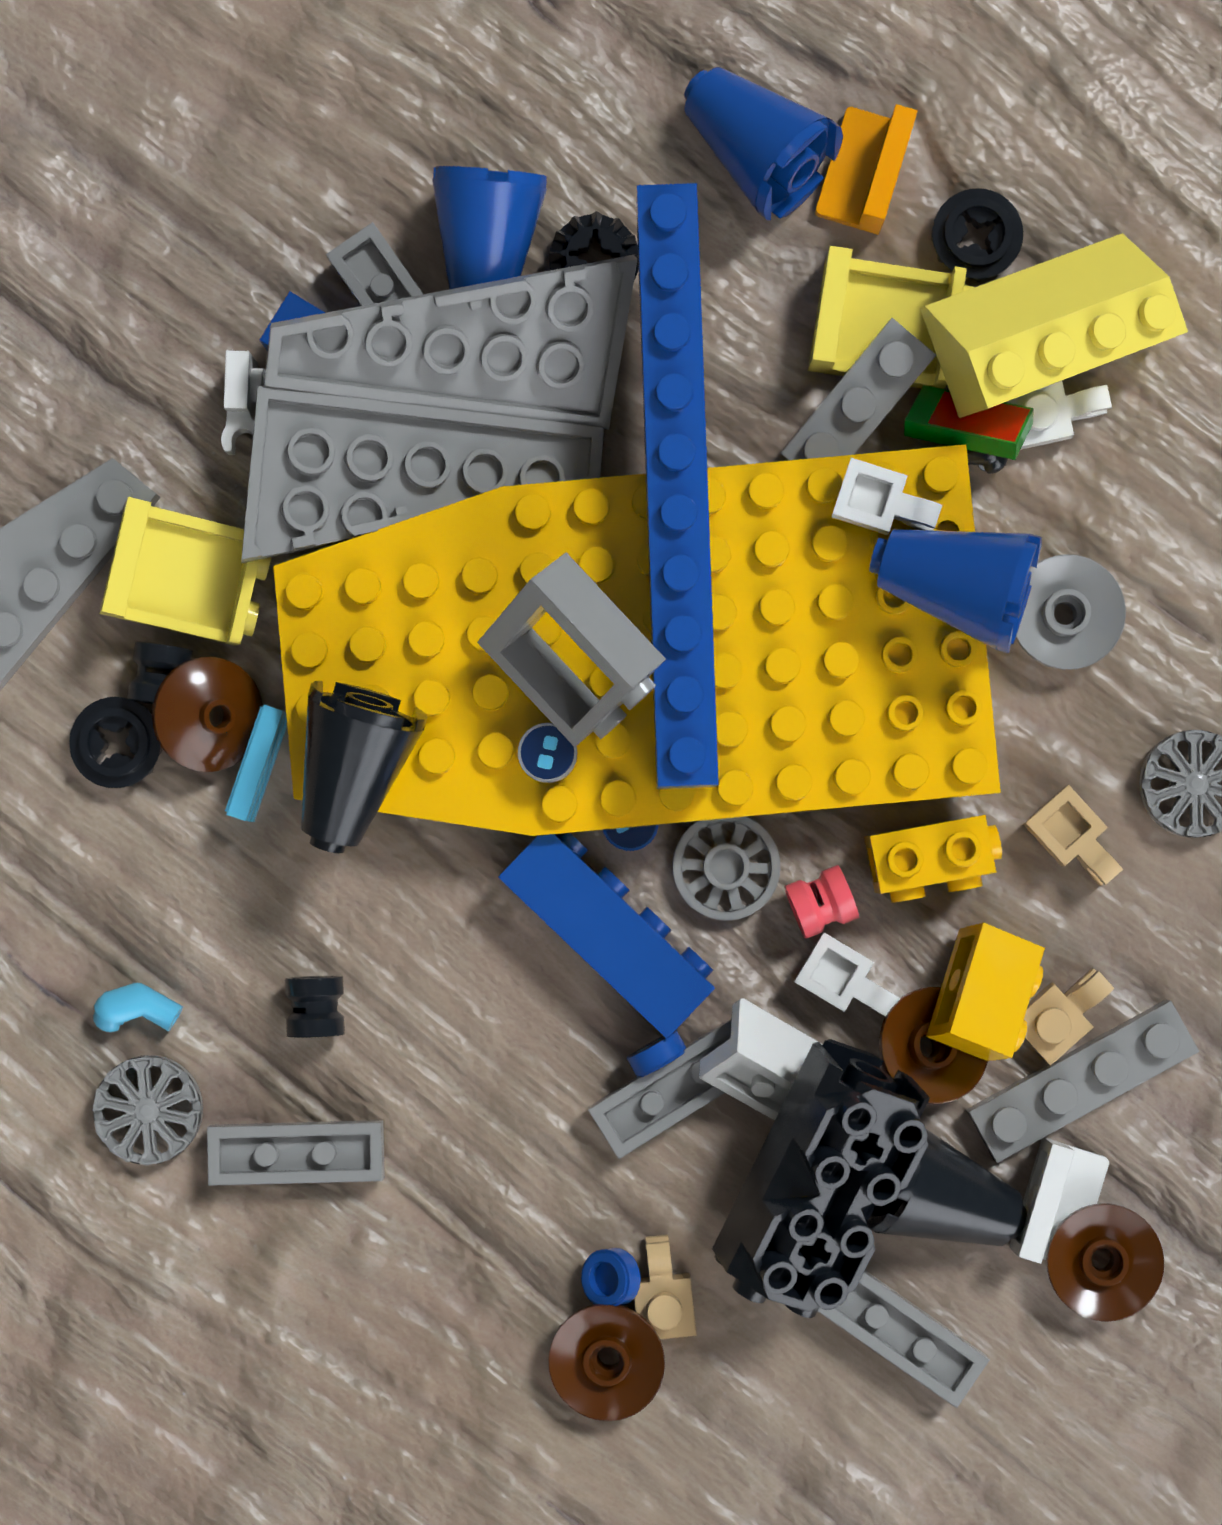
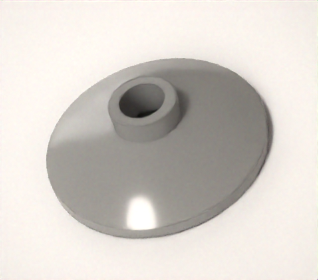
(1096, 609)

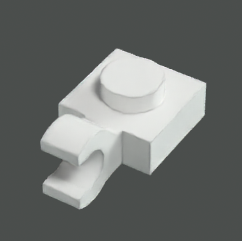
(240, 396)
(1055, 411)
(875, 497)
(840, 974)

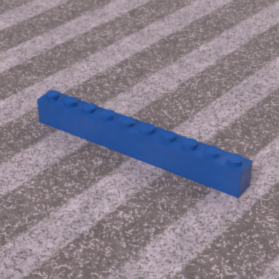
(677, 485)

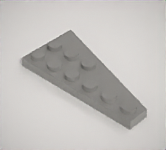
(497, 347)
(356, 465)
(55, 555)

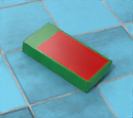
(993, 431)

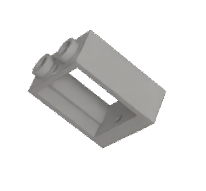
(596, 628)

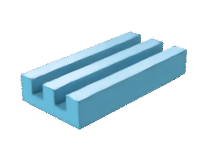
(257, 764)

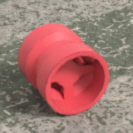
(835, 901)

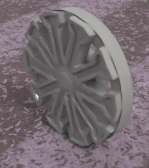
(1189, 783)
(726, 868)
(148, 1109)

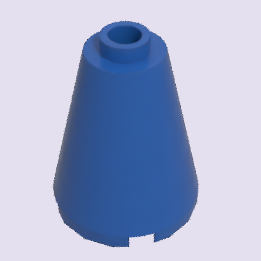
(762, 139)
(486, 221)
(961, 578)

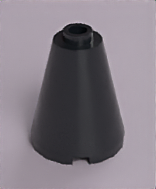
(351, 760)
(952, 1202)

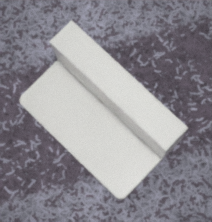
(757, 1060)
(1059, 1184)

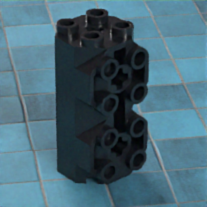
(832, 1155)

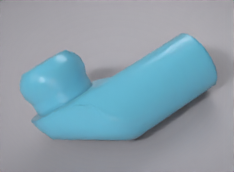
(131, 1002)

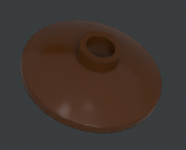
(184, 708)
(943, 1074)
(1129, 1277)
(603, 1389)

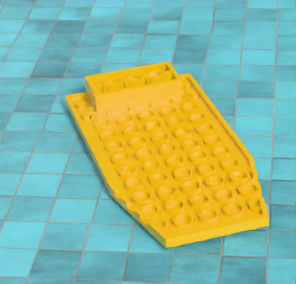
(818, 671)

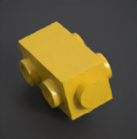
(933, 854)

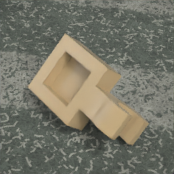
(1069, 831)
(1057, 1018)
(663, 1296)

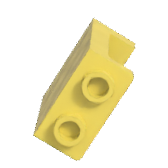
(862, 297)
(182, 575)

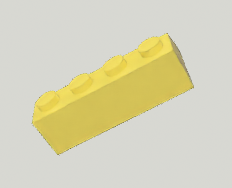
(1051, 322)

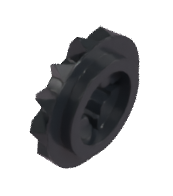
(981, 209)
(579, 233)
(89, 746)

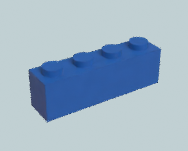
(608, 932)

